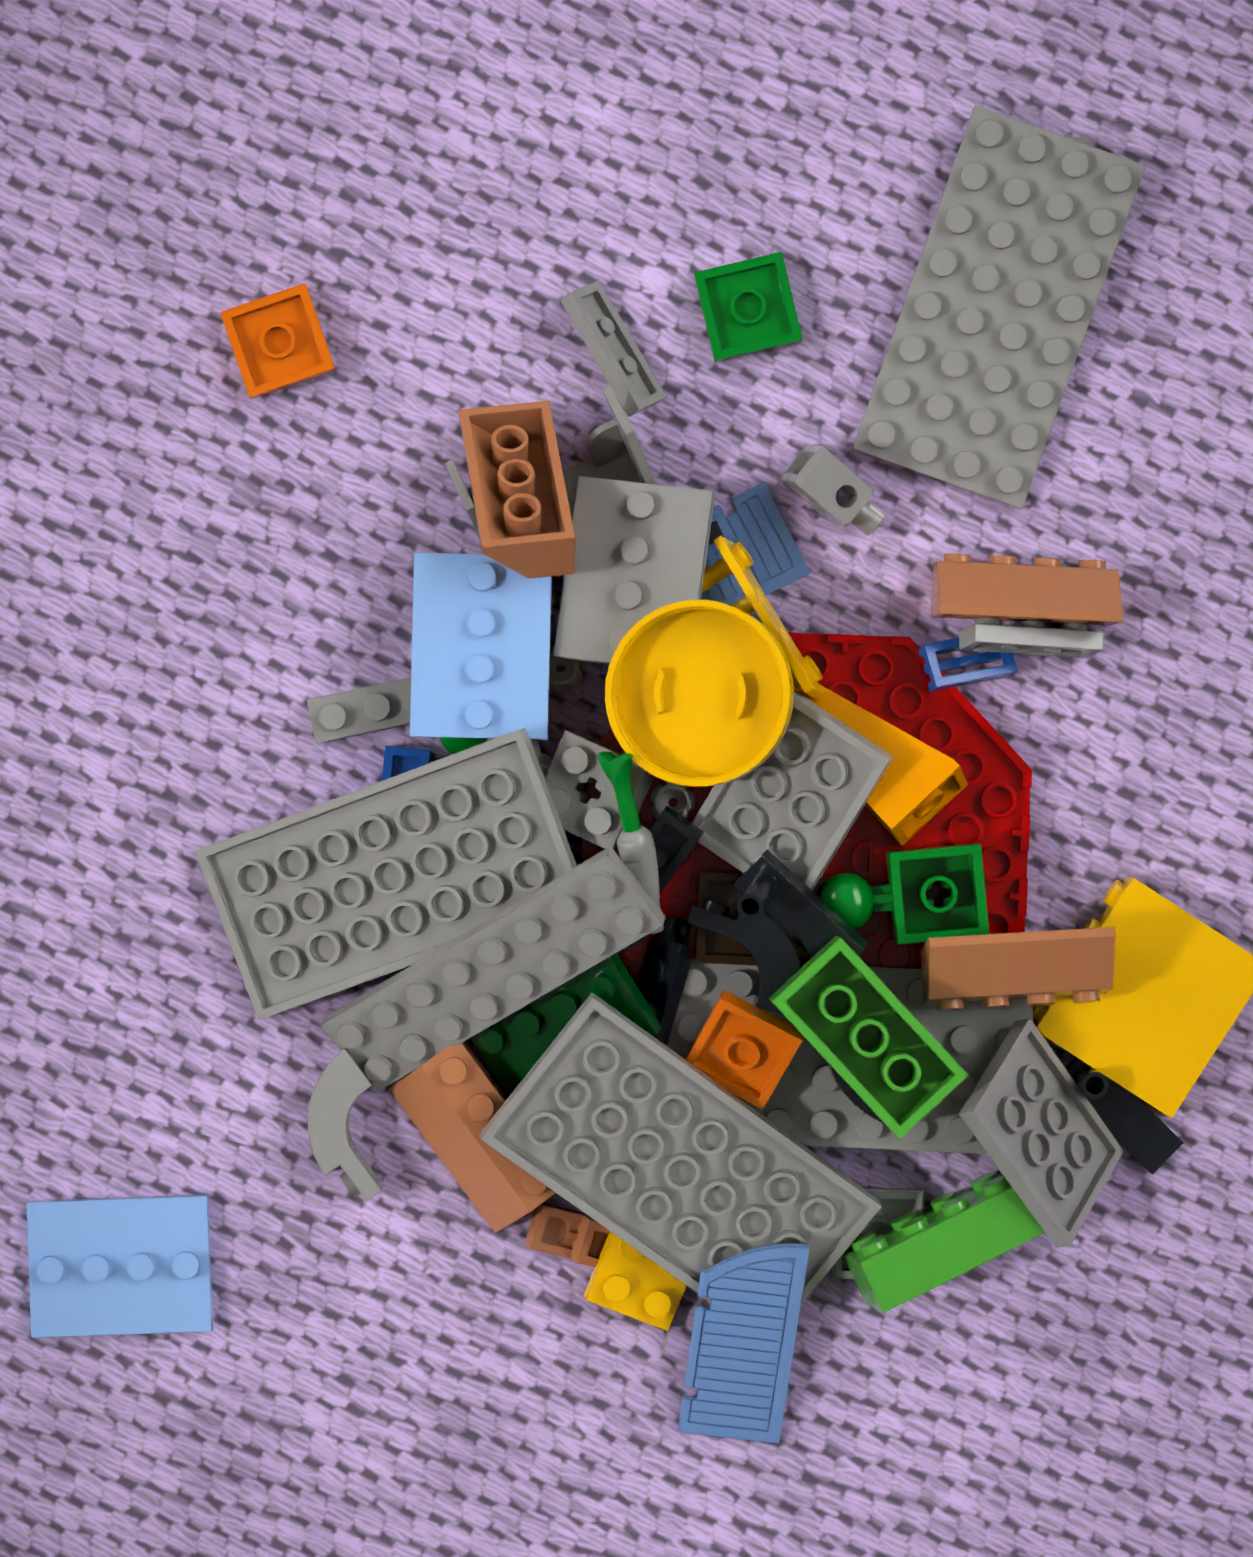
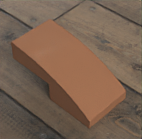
(566, 1234)

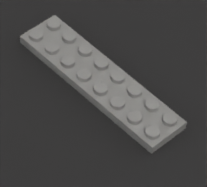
(495, 969)

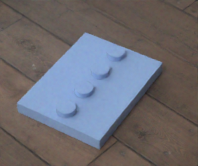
(478, 648)
(119, 1266)

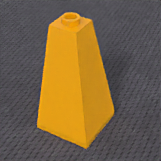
(916, 781)

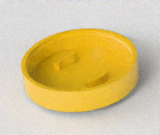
(699, 693)

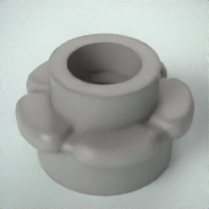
(568, 677)
(662, 794)

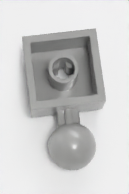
(567, 780)

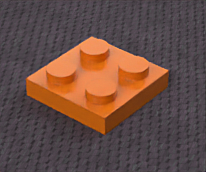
(278, 341)
(744, 1048)

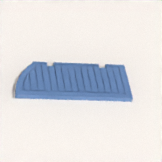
(766, 539)
(744, 1344)

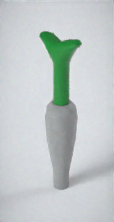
(635, 841)

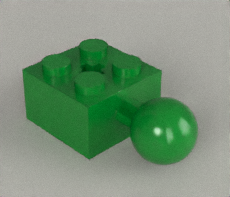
(909, 876)

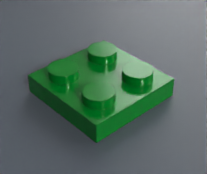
(748, 307)

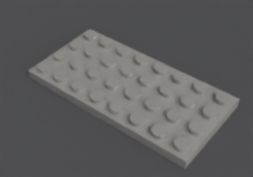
(998, 307)
(385, 872)
(807, 1097)
(670, 1154)

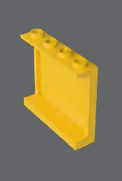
(1168, 1003)

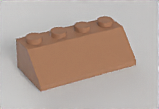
(519, 488)
(1026, 591)
(1018, 967)
(450, 1106)

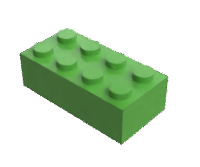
(868, 1036)
(940, 1243)

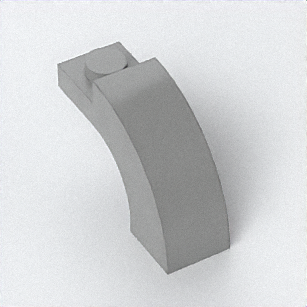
(329, 1125)

